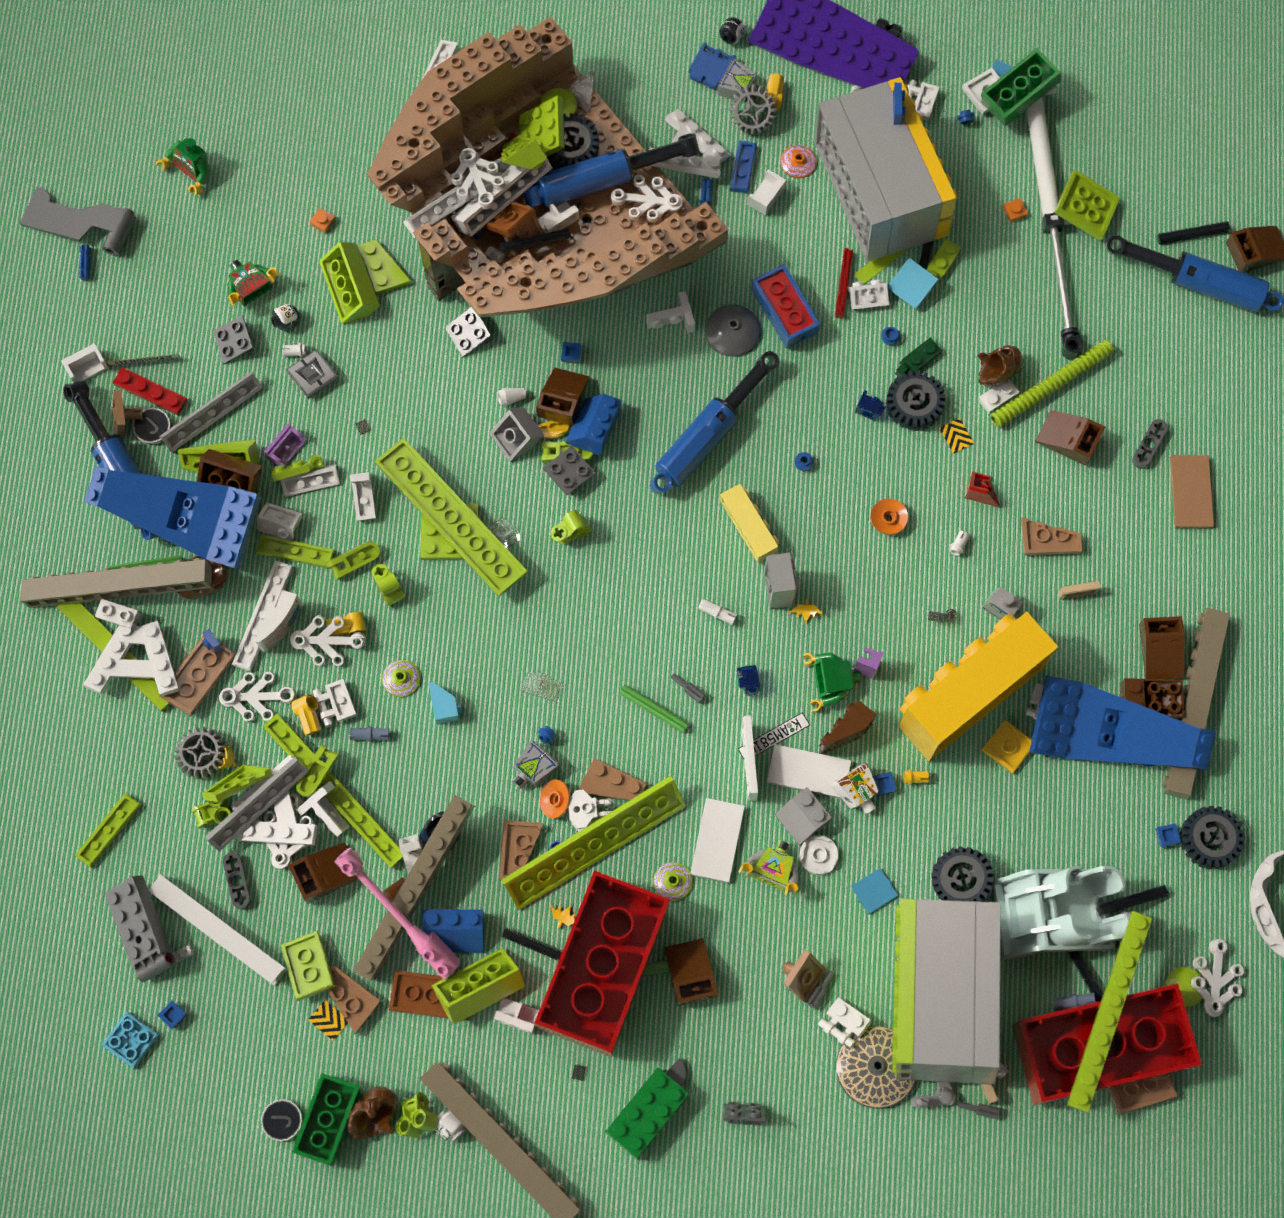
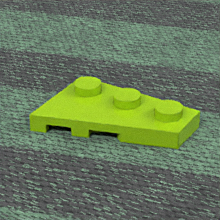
(381, 268)
(236, 781)

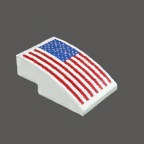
(278, 620)

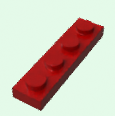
(149, 391)

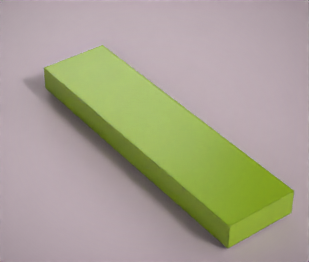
(294, 551)
(108, 830)

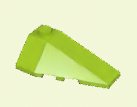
(523, 153)
(242, 449)

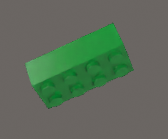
(1020, 87)
(647, 1113)
(326, 1120)

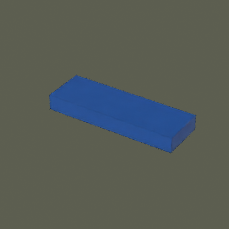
(743, 167)

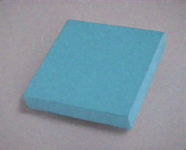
(912, 283)
(130, 1040)

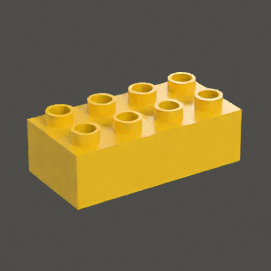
(976, 687)

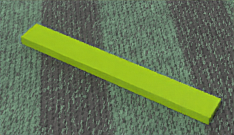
(100, 638)

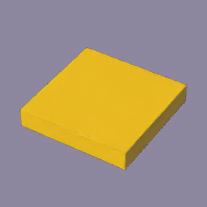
(1008, 746)

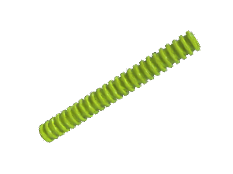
(1052, 383)

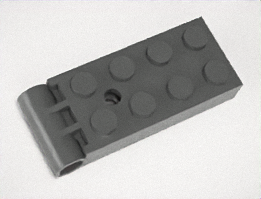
(140, 928)

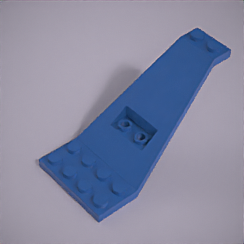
(194, 515)
(1075, 721)

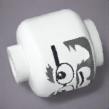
(449, 1126)

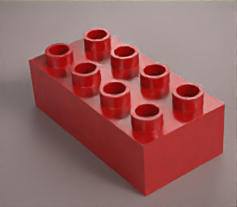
(602, 963)
(1148, 1043)

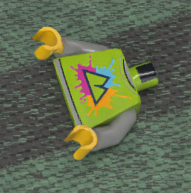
(774, 868)

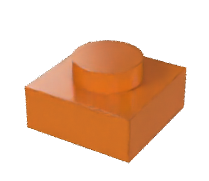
(1015, 210)
(322, 220)

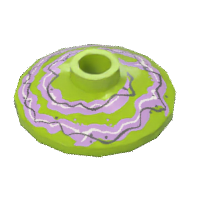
(402, 687)
(672, 891)

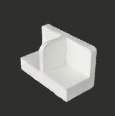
(558, 217)
(516, 1015)

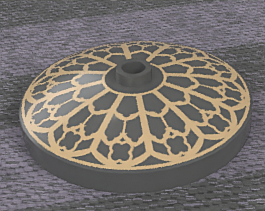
(860, 1078)

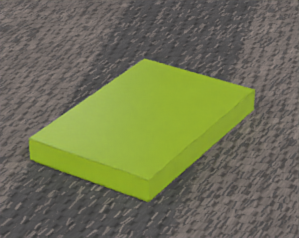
(307, 965)

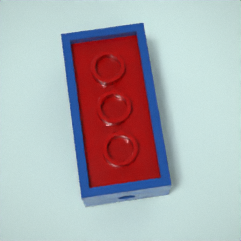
(785, 306)

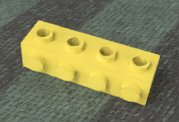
(749, 523)

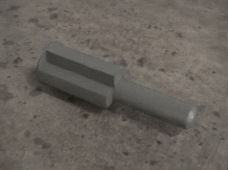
(690, 689)
(820, 992)
(981, 1109)

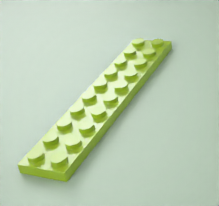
(451, 517)
(593, 843)

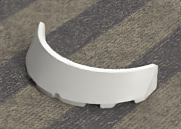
(1260, 907)

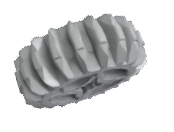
(750, 99)
(201, 745)

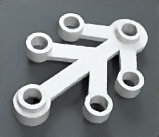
(476, 176)
(648, 199)
(324, 640)
(253, 696)
(283, 849)
(1215, 980)

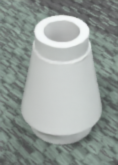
(510, 395)

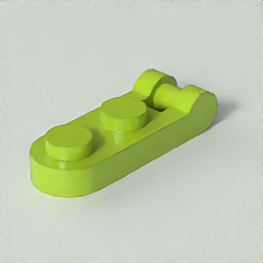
(560, 447)
(354, 558)
(317, 771)

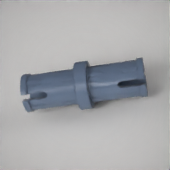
(369, 734)
(1073, 1001)

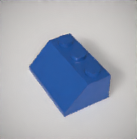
(594, 423)
(458, 928)

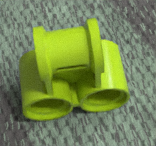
(573, 526)
(387, 584)
(210, 813)
(416, 1117)

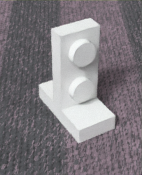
(673, 315)
(363, 495)
(325, 810)
(410, 849)

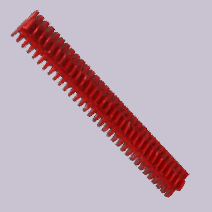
(843, 283)

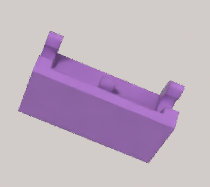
(285, 446)
(869, 667)

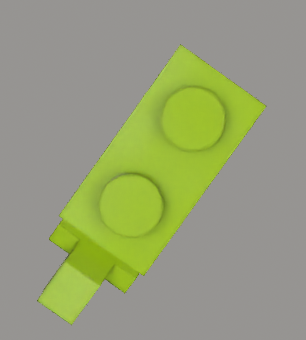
(943, 259)
(298, 467)

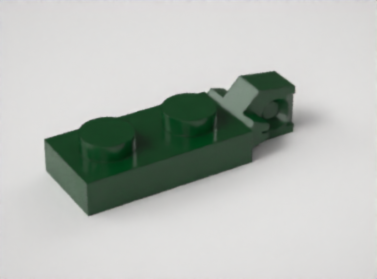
(919, 357)

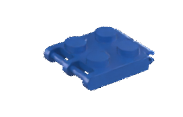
(709, 66)

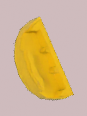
(553, 429)

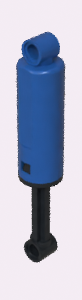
(602, 172)
(1204, 276)
(707, 430)
(108, 450)

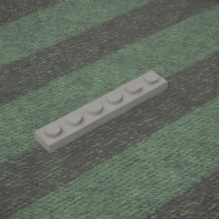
(211, 412)
(256, 804)

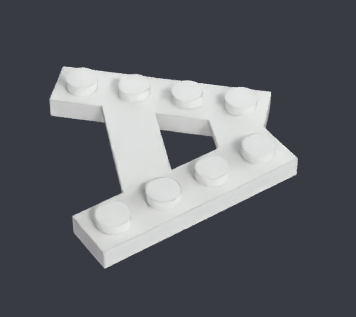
(713, 153)
(114, 665)
(283, 832)

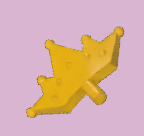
(806, 611)
(229, 758)
(563, 916)

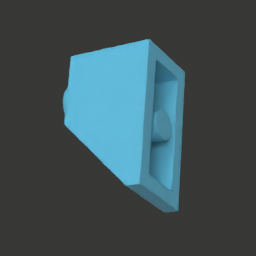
(444, 705)

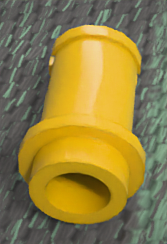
(915, 776)

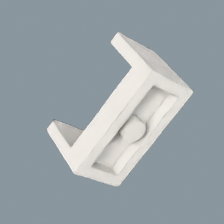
(767, 192)
(84, 364)

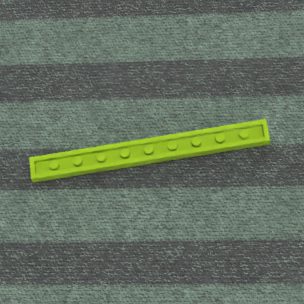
(339, 796)
(1109, 1012)

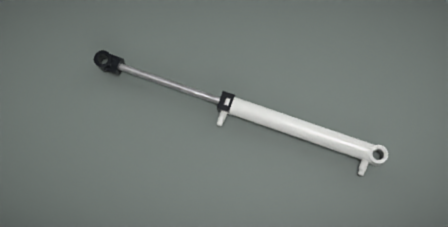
(1051, 222)

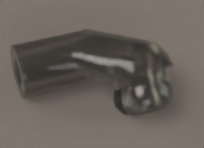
(950, 616)

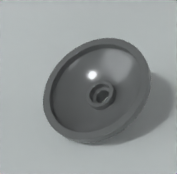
(732, 340)

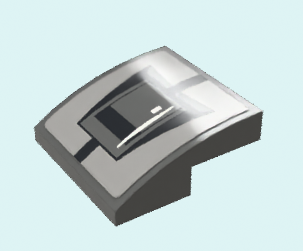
(312, 373)

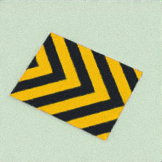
(956, 435)
(328, 1020)

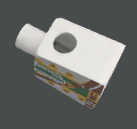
(857, 788)

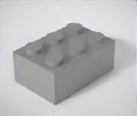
(780, 580)

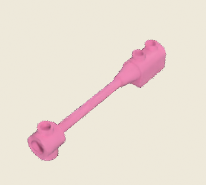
(429, 946)

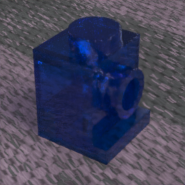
(870, 407)
(749, 680)

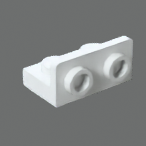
(868, 295)
(278, 521)
(117, 614)

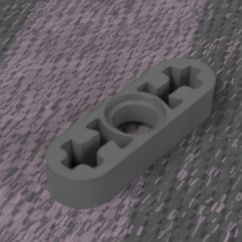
(1149, 436)
(228, 868)

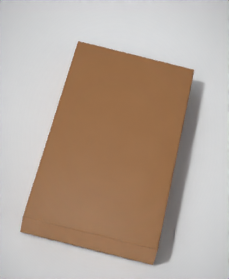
(1191, 491)
(198, 676)

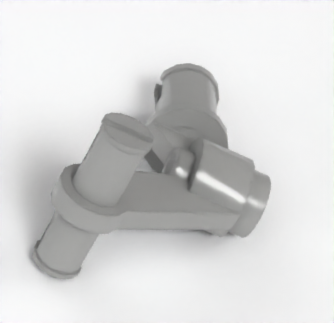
(943, 1096)

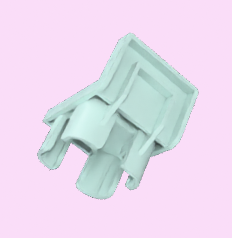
(1058, 910)

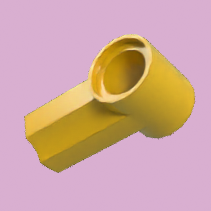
(775, 87)
(353, 623)
(305, 709)

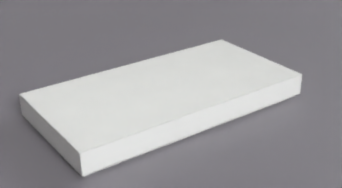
(749, 758)
(805, 769)
(717, 840)

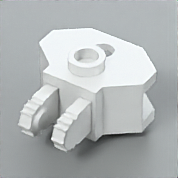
(587, 809)

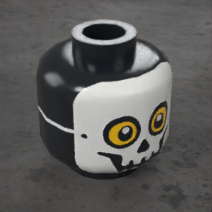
(732, 30)
(285, 317)

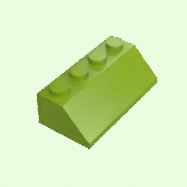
(348, 282)
(478, 985)

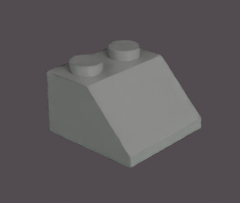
(516, 433)
(803, 816)

